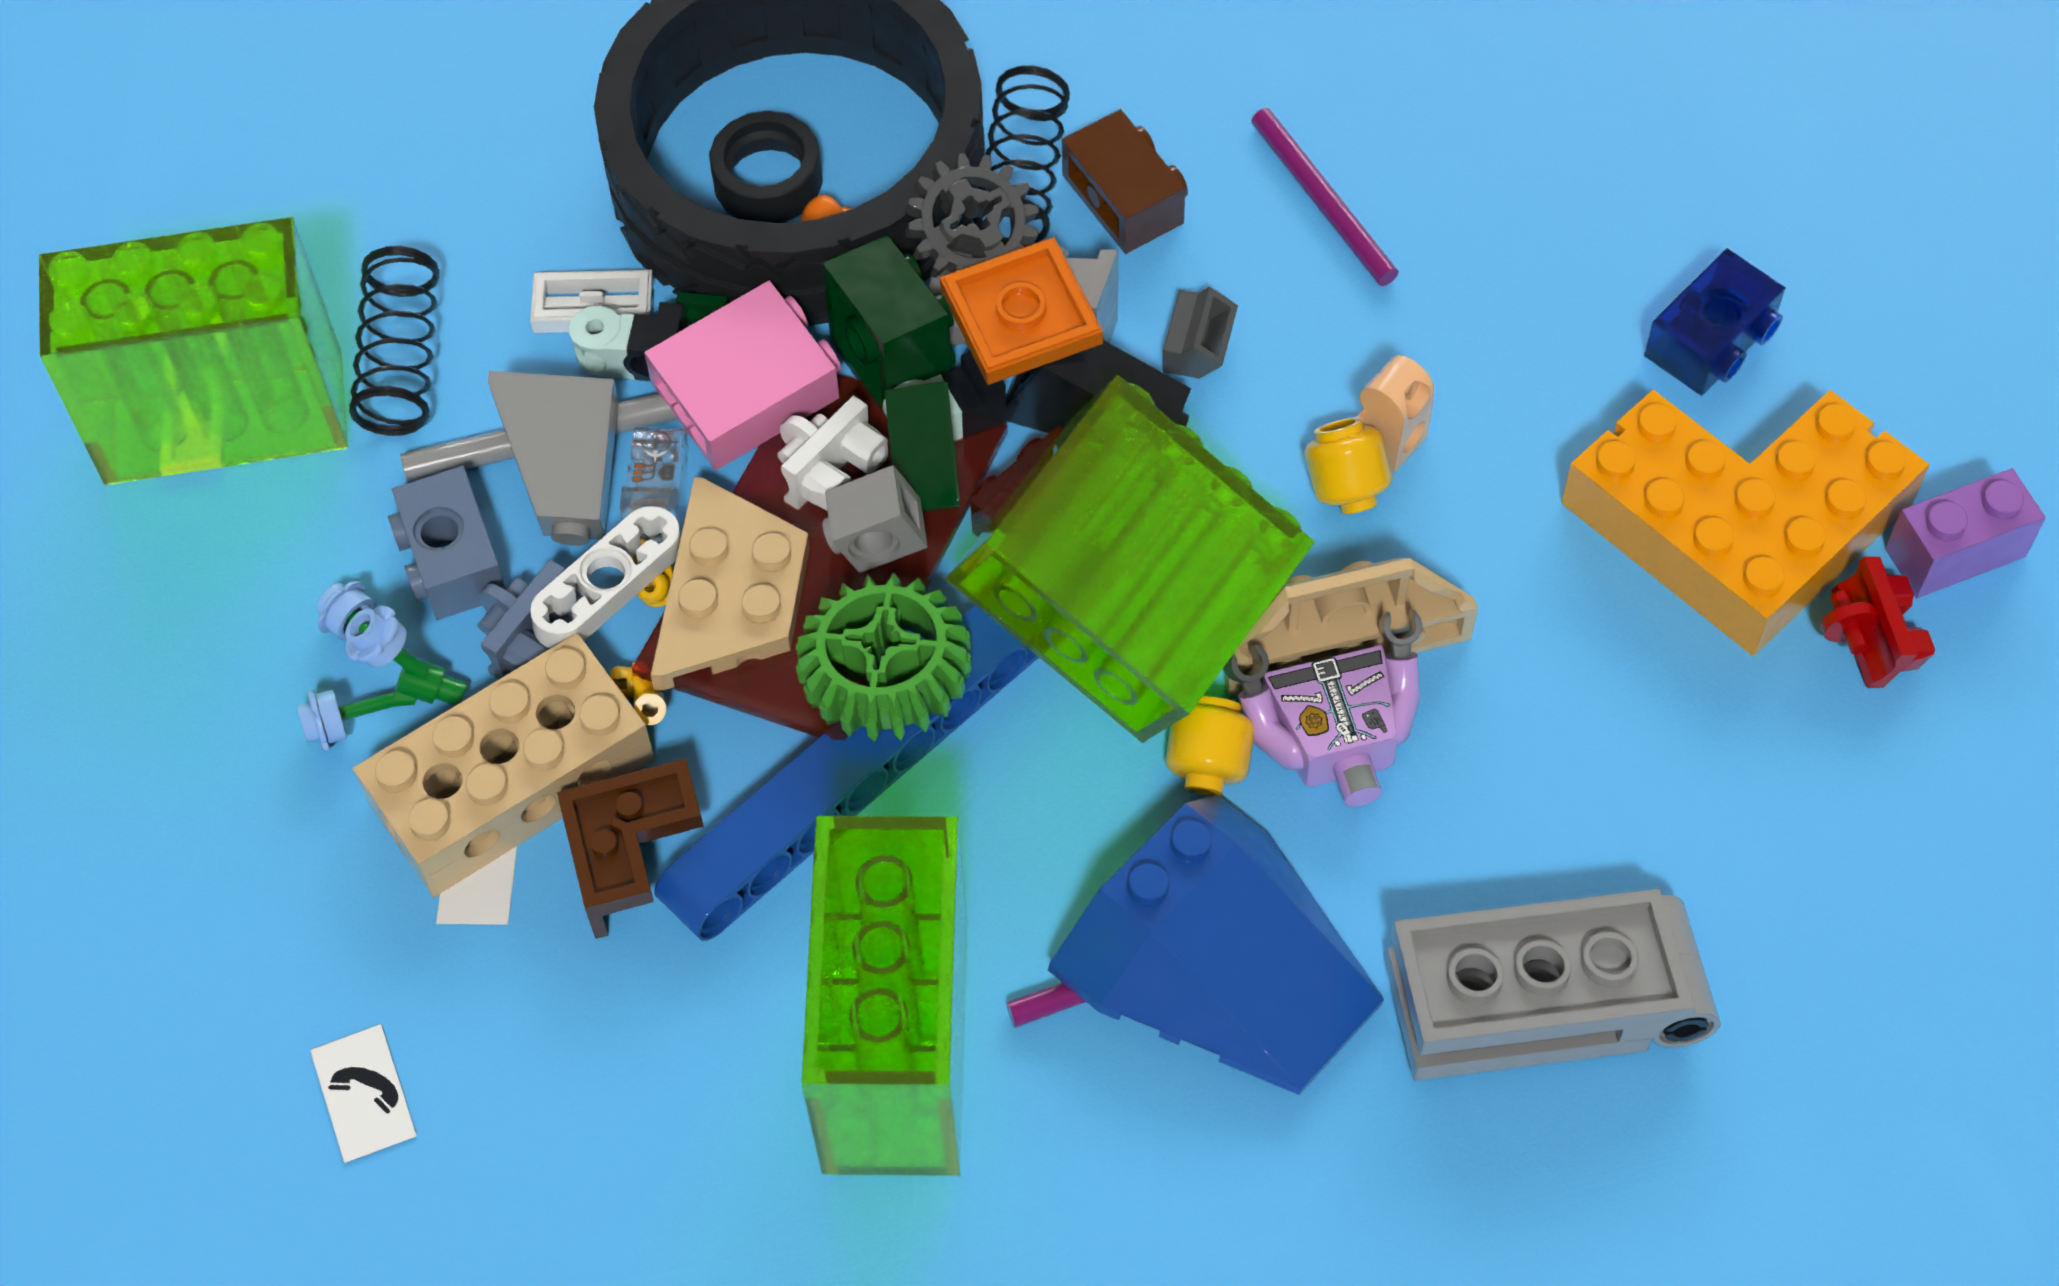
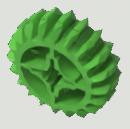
(912, 674)

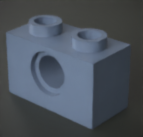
(439, 512)

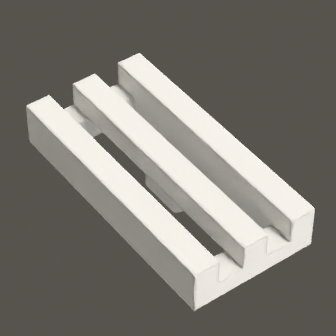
(556, 313)

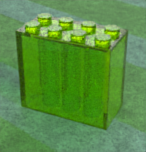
(192, 350)
(1132, 560)
(886, 996)

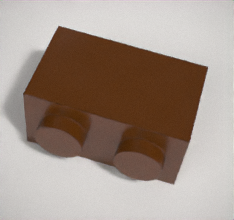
(1124, 180)

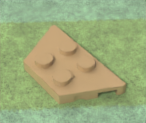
(730, 586)

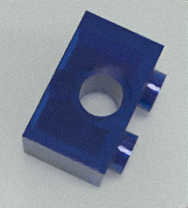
(1725, 294)

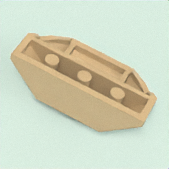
(1343, 612)

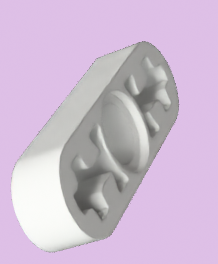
(611, 551)

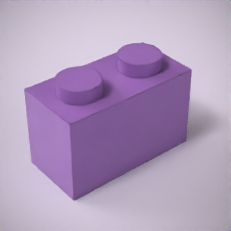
(1965, 532)

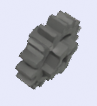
(961, 198)

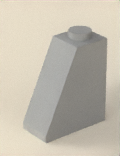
(562, 446)

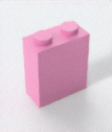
(743, 373)

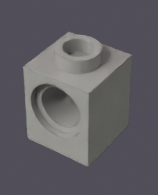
(874, 519)

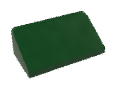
(924, 443)

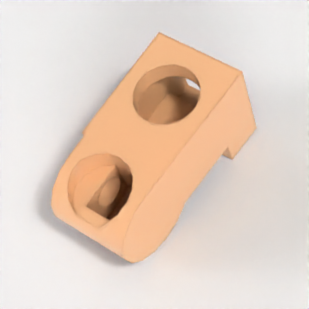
(1399, 406)

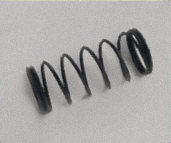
(1032, 114)
(399, 290)

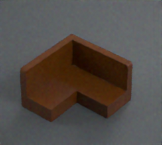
(610, 822)

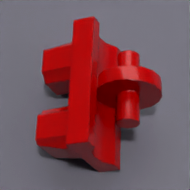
(1872, 623)

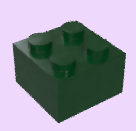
(886, 318)

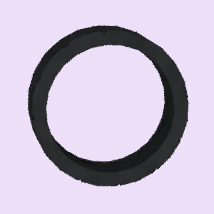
(684, 43)

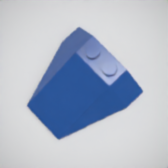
(1220, 950)

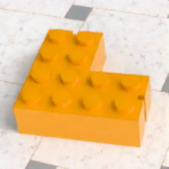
(1738, 535)

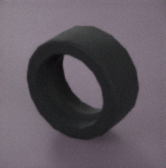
(762, 133)

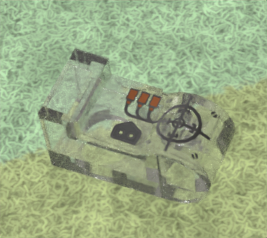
(657, 473)

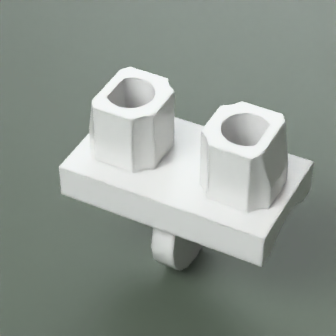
(823, 446)

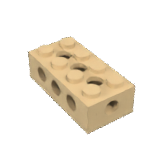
(495, 762)

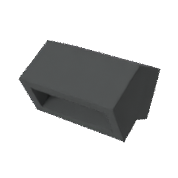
(1198, 333)

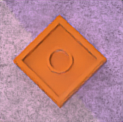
(1021, 310)

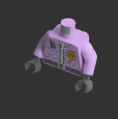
(1335, 713)

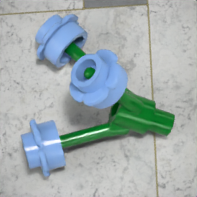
(375, 640)

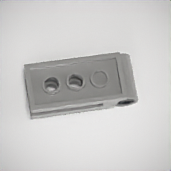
(1548, 983)

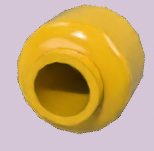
(1348, 465)
(1211, 746)

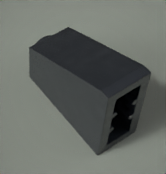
(1061, 388)

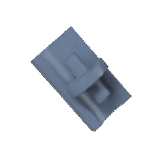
(509, 622)

